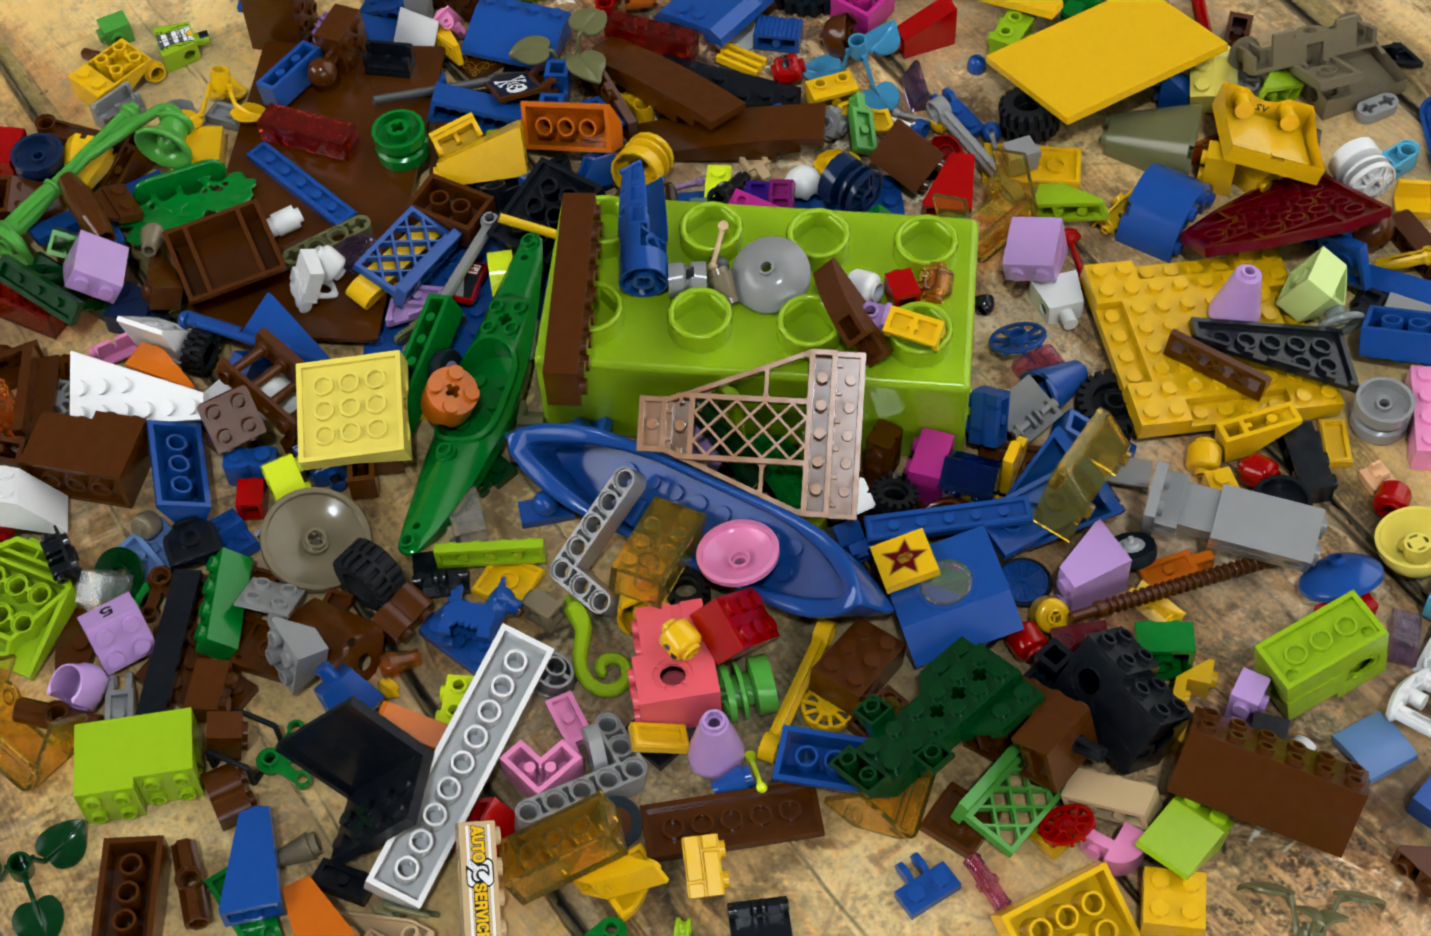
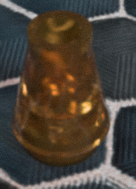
(397, 662)

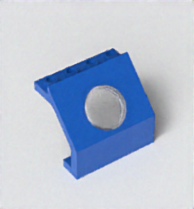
(964, 601)

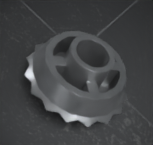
(557, 677)

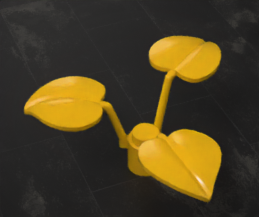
(223, 87)

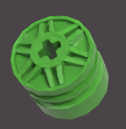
(748, 688)

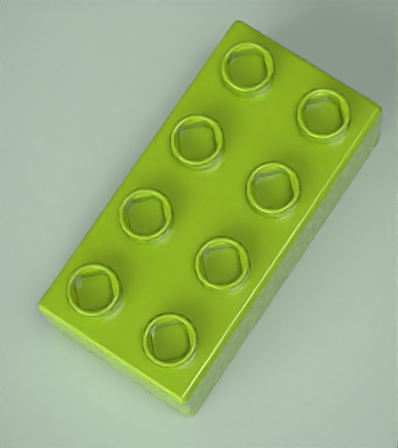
(699, 338)

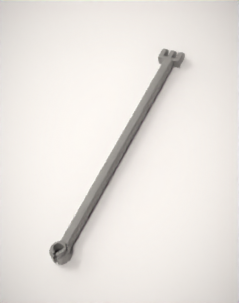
(469, 256)

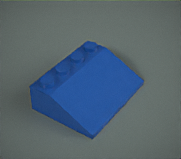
(502, 23)

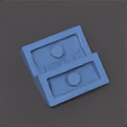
(151, 550)
(1375, 746)

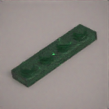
(745, 472)

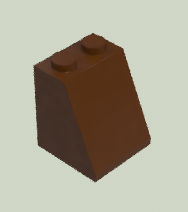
(908, 157)

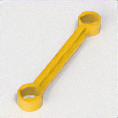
(821, 640)

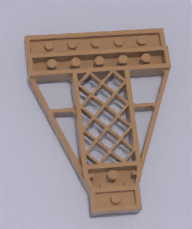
(831, 430)

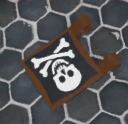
(521, 85)

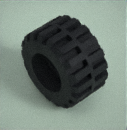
(1024, 116)
(369, 573)

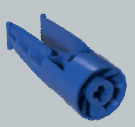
(642, 234)

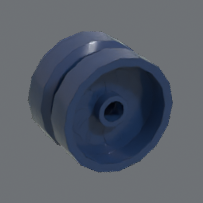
(38, 156)

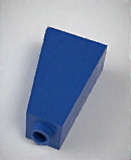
(282, 325)
(253, 872)

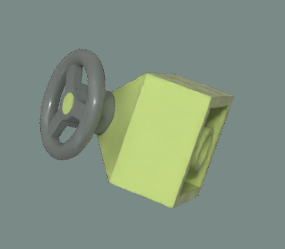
(1318, 290)

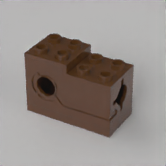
(90, 458)

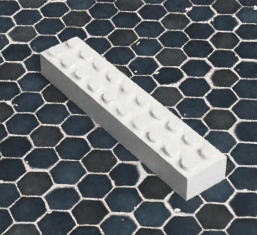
(461, 767)

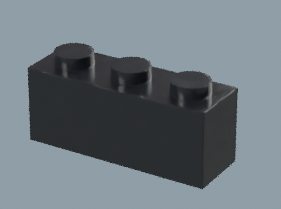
(1307, 461)

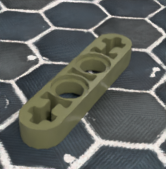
(325, 237)

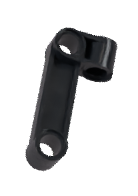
(504, 191)

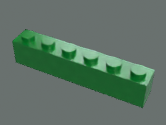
(432, 332)

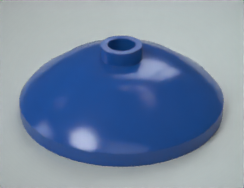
(1338, 575)

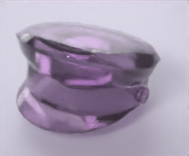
(353, 248)

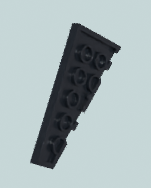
(1296, 349)

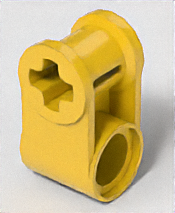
(642, 111)

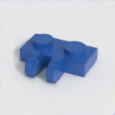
(927, 889)

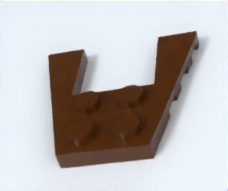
(253, 637)

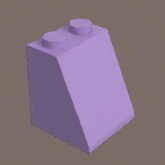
(1035, 249)
(96, 266)
(1093, 569)

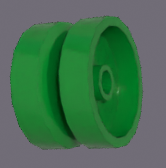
(400, 140)

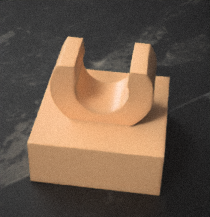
(1374, 475)

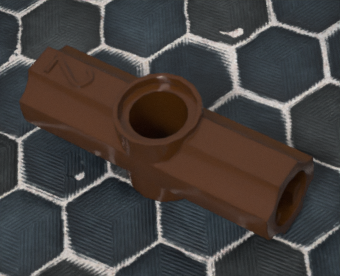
(41, 713)
(193, 898)

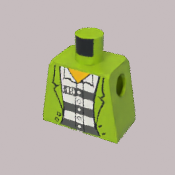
(179, 45)

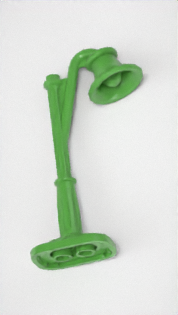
(160, 144)

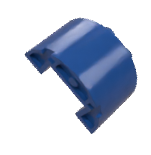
(1161, 210)

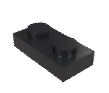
(342, 882)

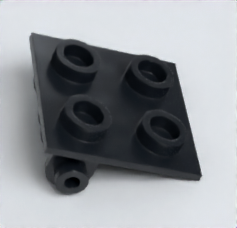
(61, 556)
(436, 581)
(760, 917)

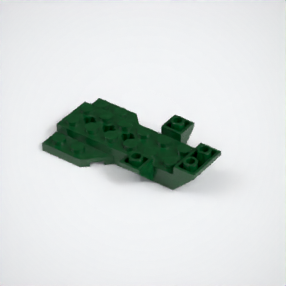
(959, 697)

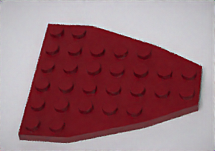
(1283, 216)

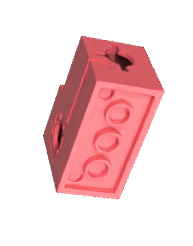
(664, 687)

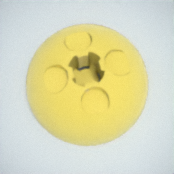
(1405, 541)

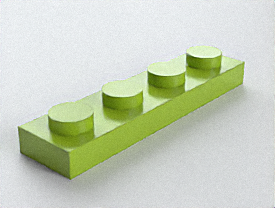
(490, 553)

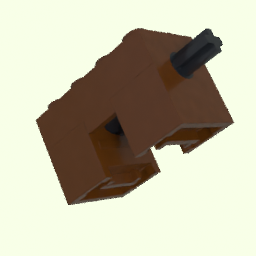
(1051, 740)

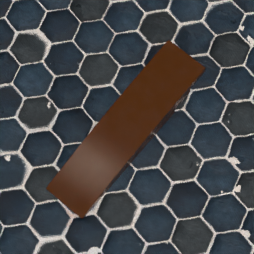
(667, 85)
(750, 134)

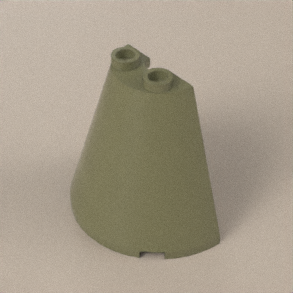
(1153, 136)

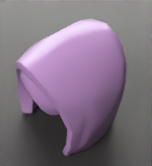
(79, 685)

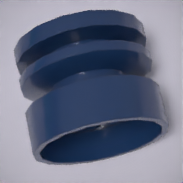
(850, 183)

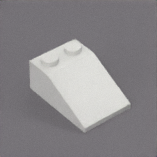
(156, 331)
(31, 503)

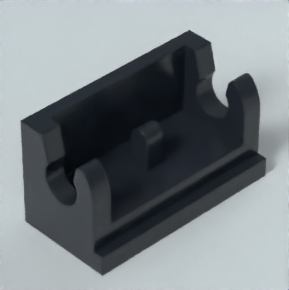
(389, 59)

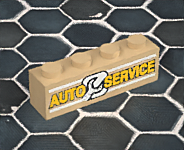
(478, 878)

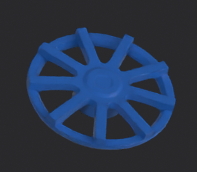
(1017, 338)

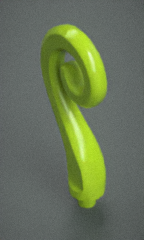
(582, 624)

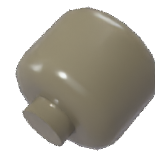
(146, 524)

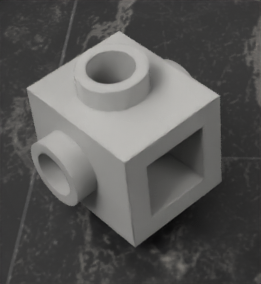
(836, 123)

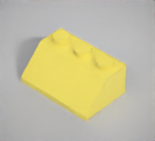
(1208, 78)

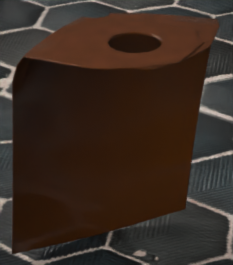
(339, 626)

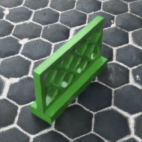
(990, 784)

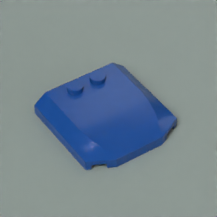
(714, 18)

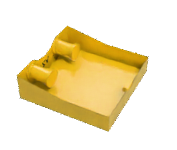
(1268, 134)

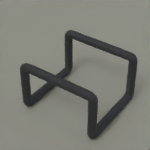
(253, 780)

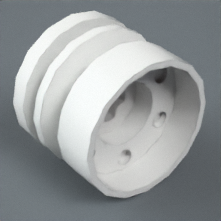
(1363, 167)

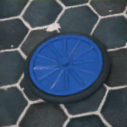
(1027, 580)

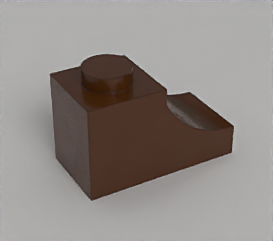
(1238, 26)

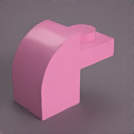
(1120, 853)

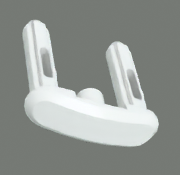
(1410, 692)

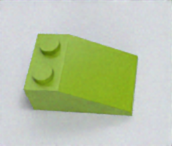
(1185, 836)

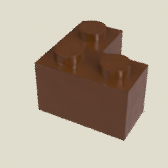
(364, 477)

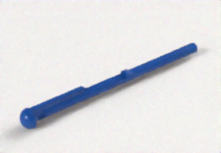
(225, 329)

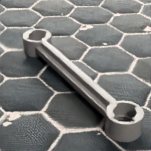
(941, 111)

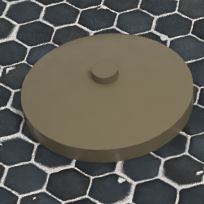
(307, 534)

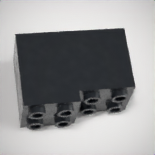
(1128, 703)

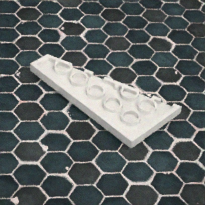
(114, 388)

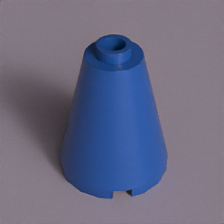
(1059, 380)

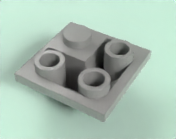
(295, 652)

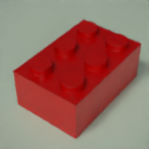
(735, 625)

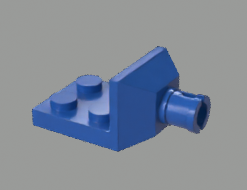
(1352, 253)

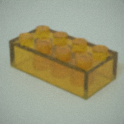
(657, 552)
(562, 847)

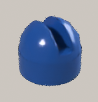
(976, 65)

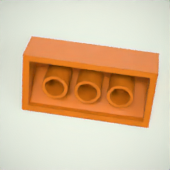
(571, 126)

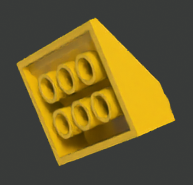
(1072, 906)

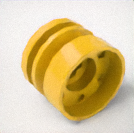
(651, 150)

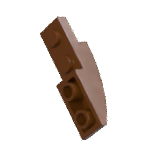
(846, 312)

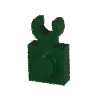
(498, 475)

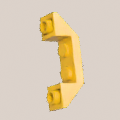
(1194, 682)

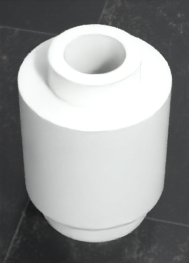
(285, 221)

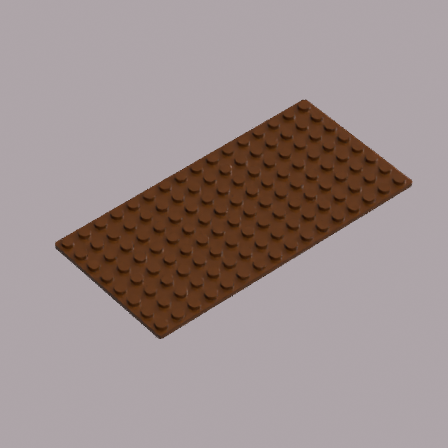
(358, 182)

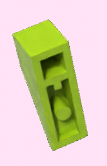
(1280, 86)
(1069, 203)

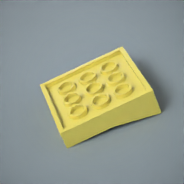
(353, 410)

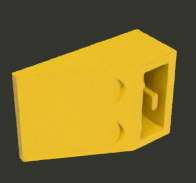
(108, 71)

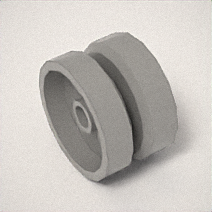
(1381, 410)

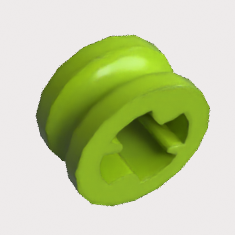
(683, 928)

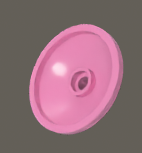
(738, 553)

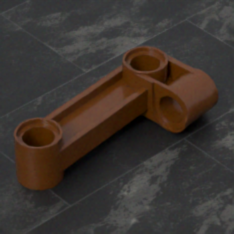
(63, 130)

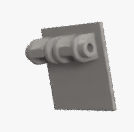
(1030, 409)
(270, 598)

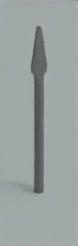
(428, 91)

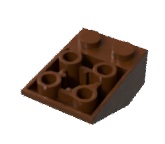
(16, 189)

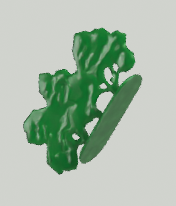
(180, 195)

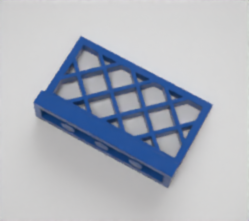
(421, 270)

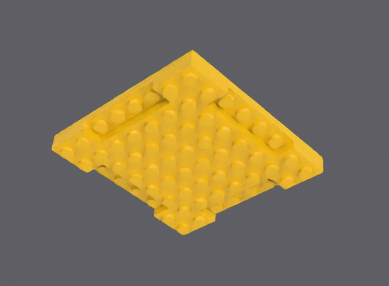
(1142, 306)

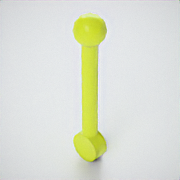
(750, 756)

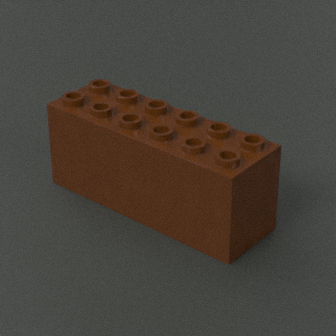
(279, 20)
(1269, 781)

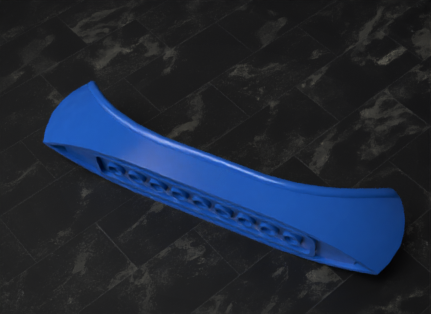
(812, 572)

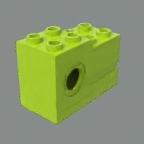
(1323, 655)
(137, 763)

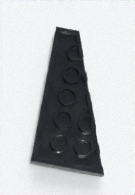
(749, 88)

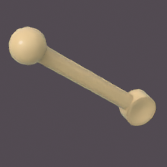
(723, 226)

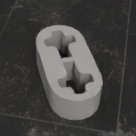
(1376, 108)
(594, 747)

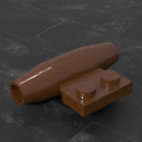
(97, 209)

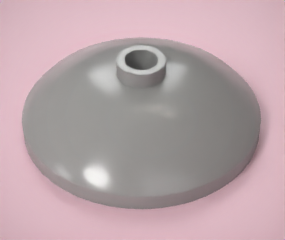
(770, 290)

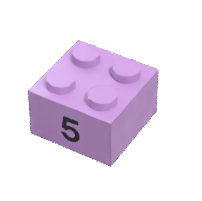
(117, 633)

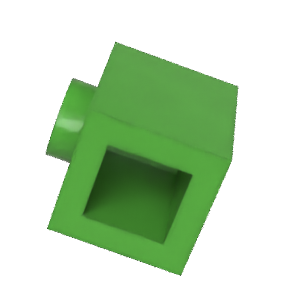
(114, 28)

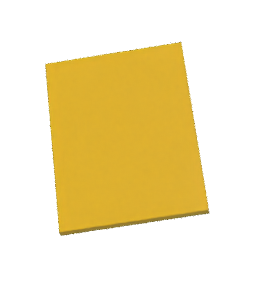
(1105, 55)

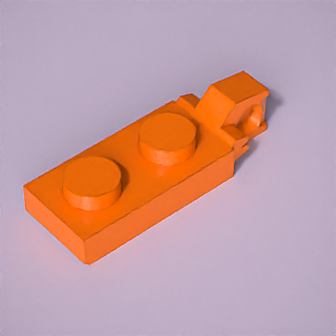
(1176, 565)

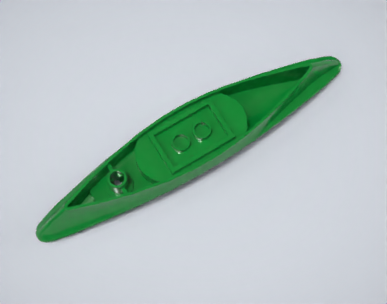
(501, 367)

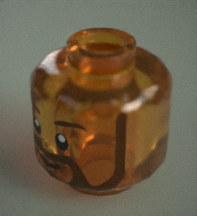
(936, 282)

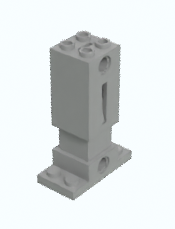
(1235, 520)

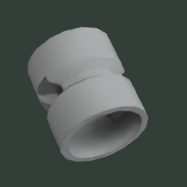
(685, 277)

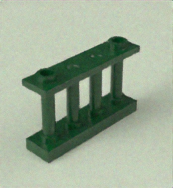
(45, 287)

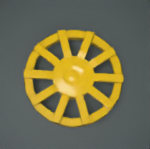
(824, 711)

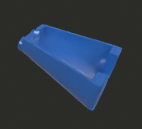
(1046, 461)

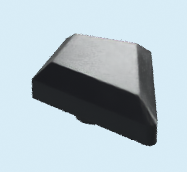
(1402, 55)

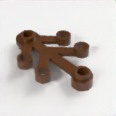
(157, 589)

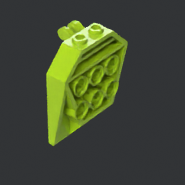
(25, 567)

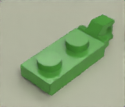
(861, 125)

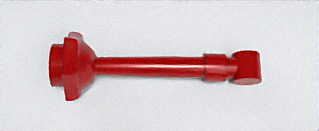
(1072, 238)

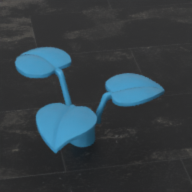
(882, 41)

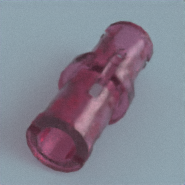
(987, 882)

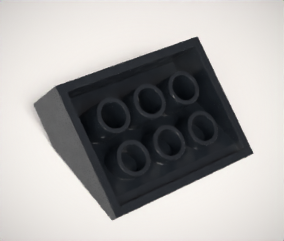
(540, 203)

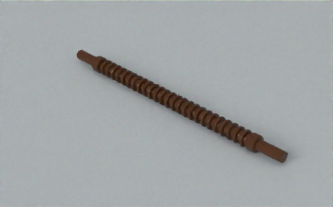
(1102, 608)

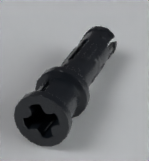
(725, 189)

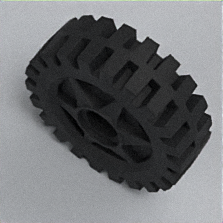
(1104, 393)

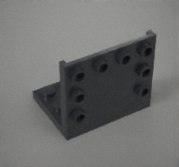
(370, 765)

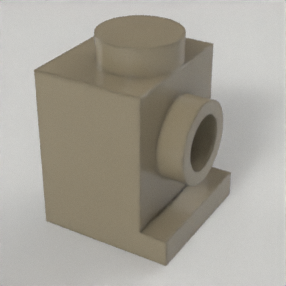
(543, 609)

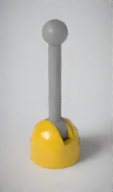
(937, 127)

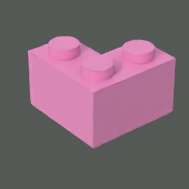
(538, 774)

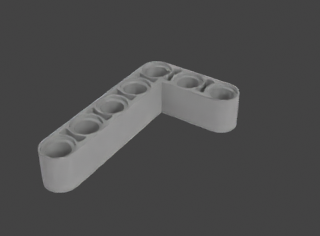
(595, 542)
(615, 775)

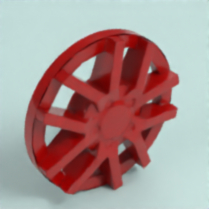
(1066, 825)

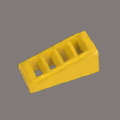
(447, 40)

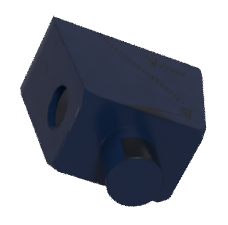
(129, 304)

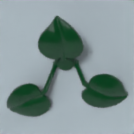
(62, 846)

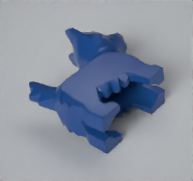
(476, 619)

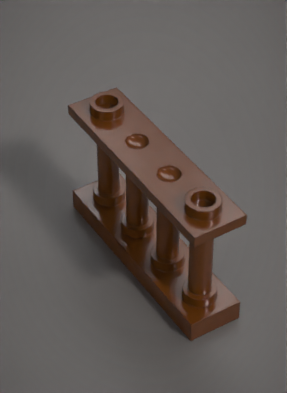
(284, 362)

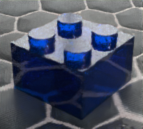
(970, 476)

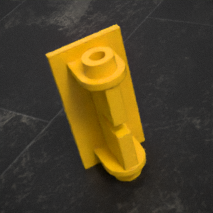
(1119, 207)
(1160, 610)

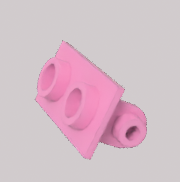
(450, 21)
(114, 351)

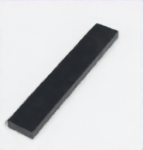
(170, 641)

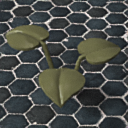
(587, 65)
(1323, 917)

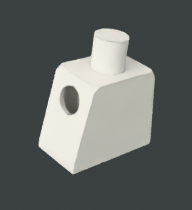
(1058, 300)

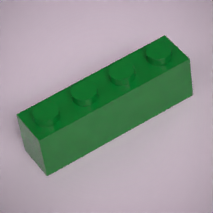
(221, 620)

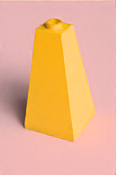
(489, 158)

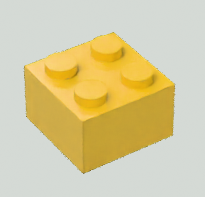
(1171, 903)

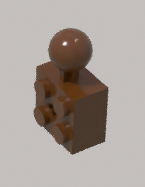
(341, 42)

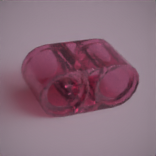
(1037, 358)

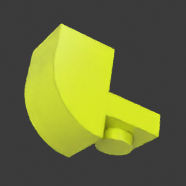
(497, 266)

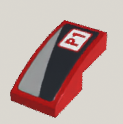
(471, 285)

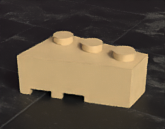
(1113, 798)

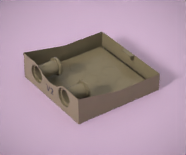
(1378, 77)

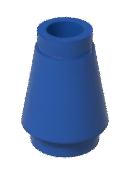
(735, 779)

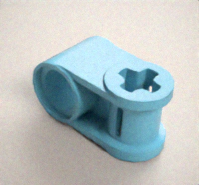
(1403, 156)

